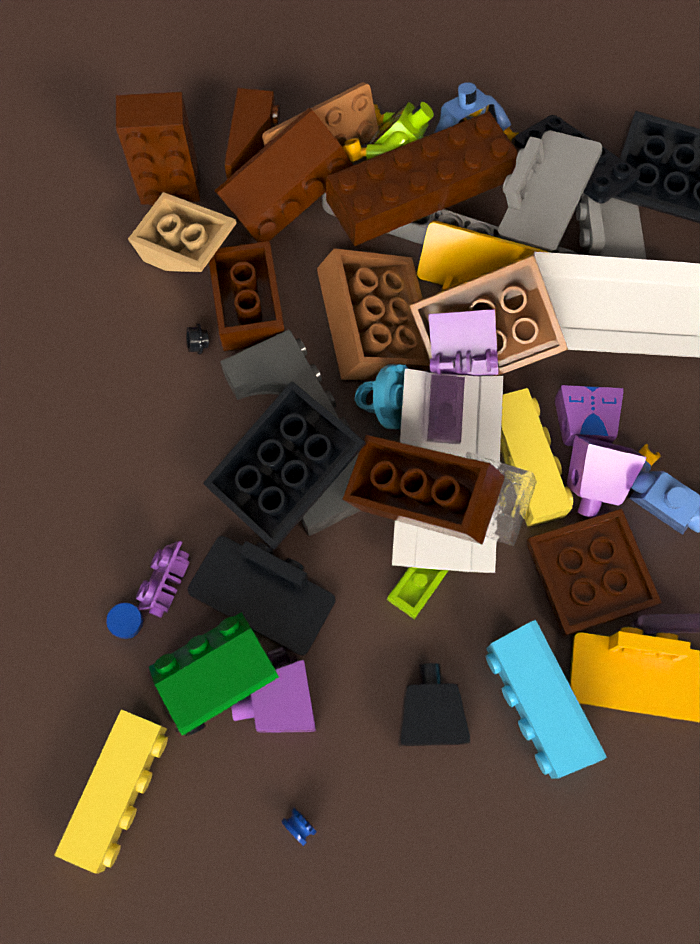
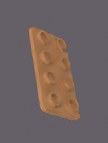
(344, 115)

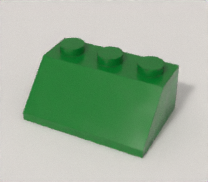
(212, 673)

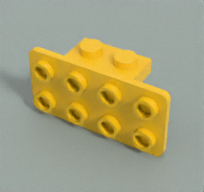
(460, 254)
(637, 673)

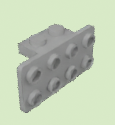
(546, 188)
(610, 229)

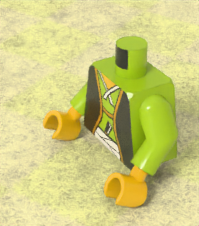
(397, 130)

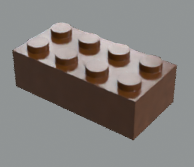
(158, 145)
(425, 488)

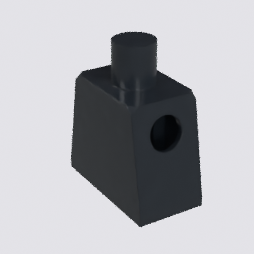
(432, 712)

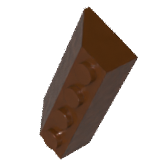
(283, 177)

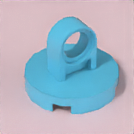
(386, 395)

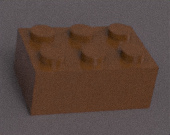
(245, 295)

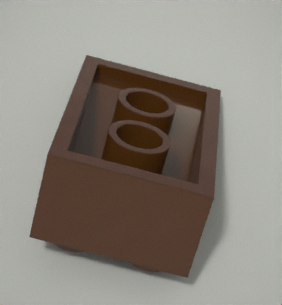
(252, 116)

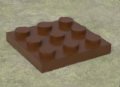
(593, 572)

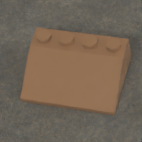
(522, 306)
(371, 312)

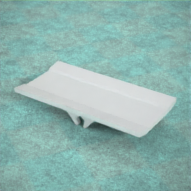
(624, 303)
(481, 436)

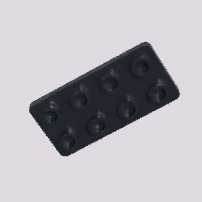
(610, 173)
(266, 590)

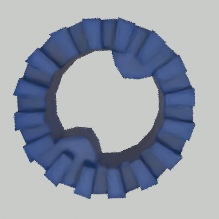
(298, 826)

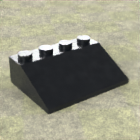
(667, 163)
(284, 464)

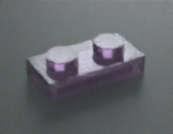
(445, 409)

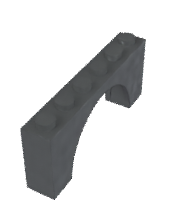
(269, 370)

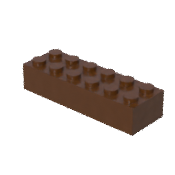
(420, 178)

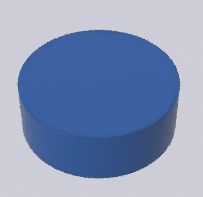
(124, 620)

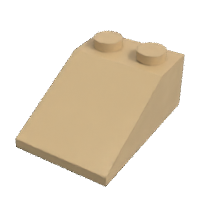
(180, 234)

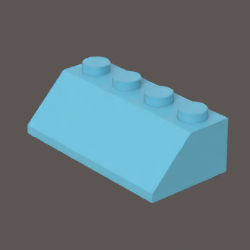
(544, 702)

